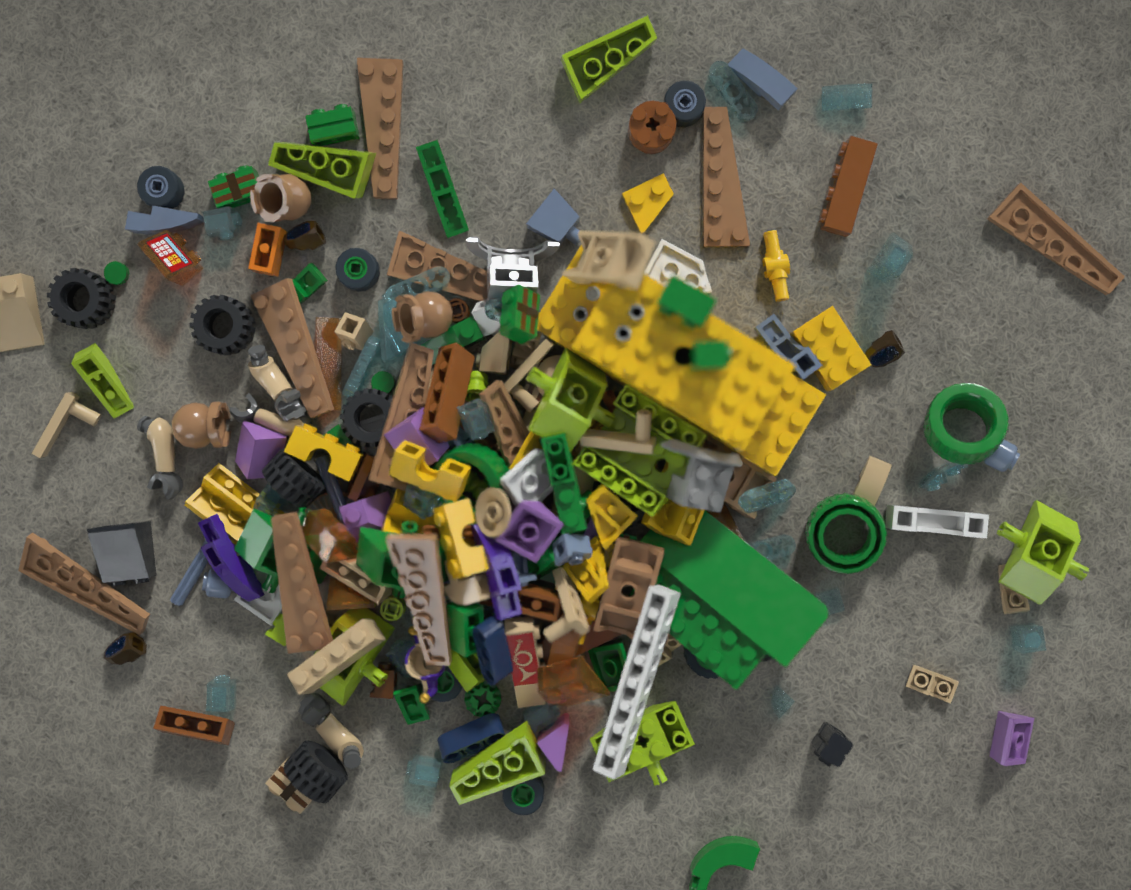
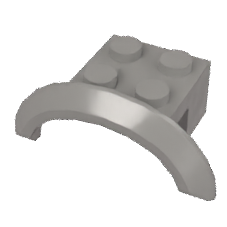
(510, 266)
(705, 477)

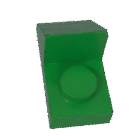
(410, 704)

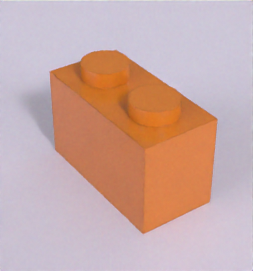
(267, 250)

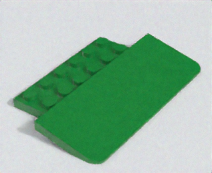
(734, 602)

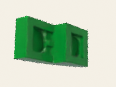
(308, 282)

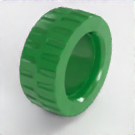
(974, 398)
(483, 458)
(839, 505)

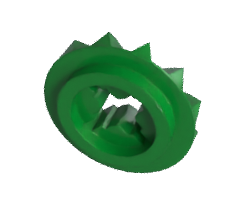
(493, 697)

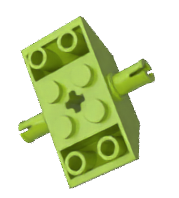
(569, 399)
(1041, 553)
(345, 683)
(664, 734)

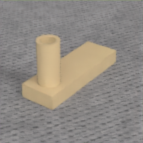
(512, 384)
(67, 406)
(639, 442)
(572, 607)

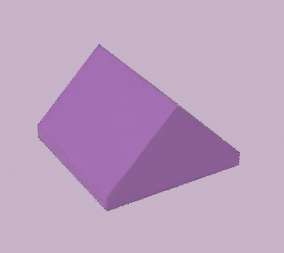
(409, 431)
(257, 448)
(530, 529)
(1011, 738)
(554, 741)

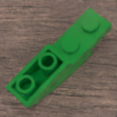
(564, 483)

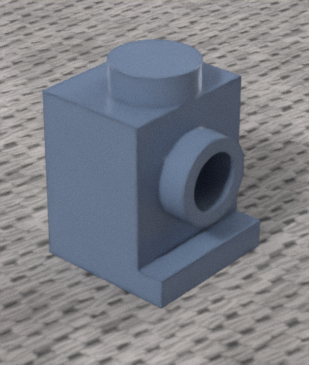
(571, 549)

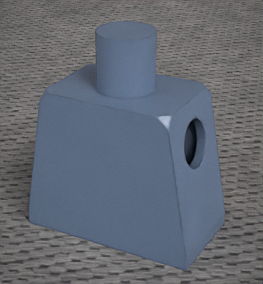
(555, 220)

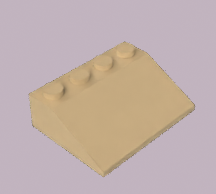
(19, 313)

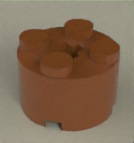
(659, 116)

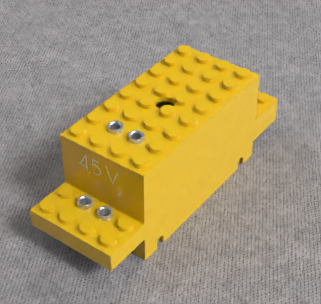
(748, 406)

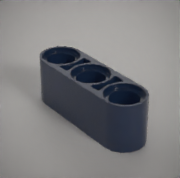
(492, 650)
(470, 738)

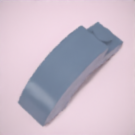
(783, 344)

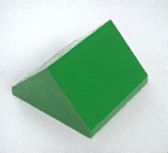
(609, 662)

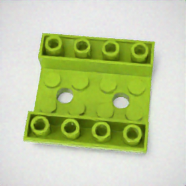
(634, 473)

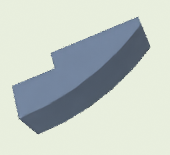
(762, 78)
(161, 220)

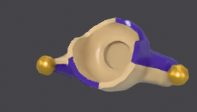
(417, 668)

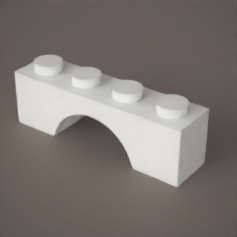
(936, 521)

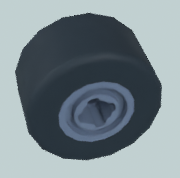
(686, 113)
(168, 194)

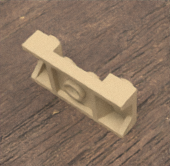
(623, 261)

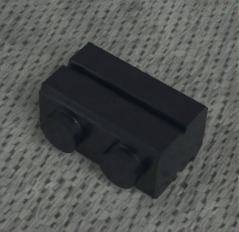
(831, 745)

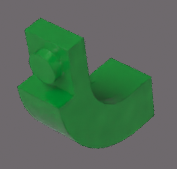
(720, 853)

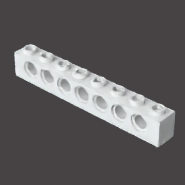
(636, 681)

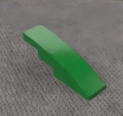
(442, 188)

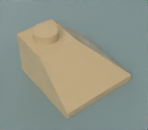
(495, 355)

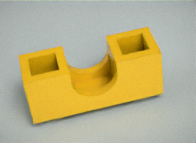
(344, 459)
(410, 467)
(461, 558)

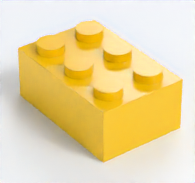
(833, 347)

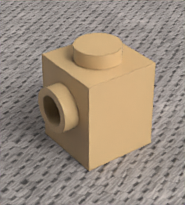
(353, 331)

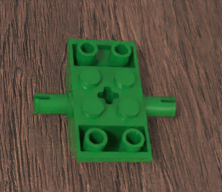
(258, 548)
(376, 560)

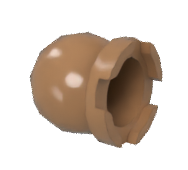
(280, 197)
(421, 316)
(200, 425)

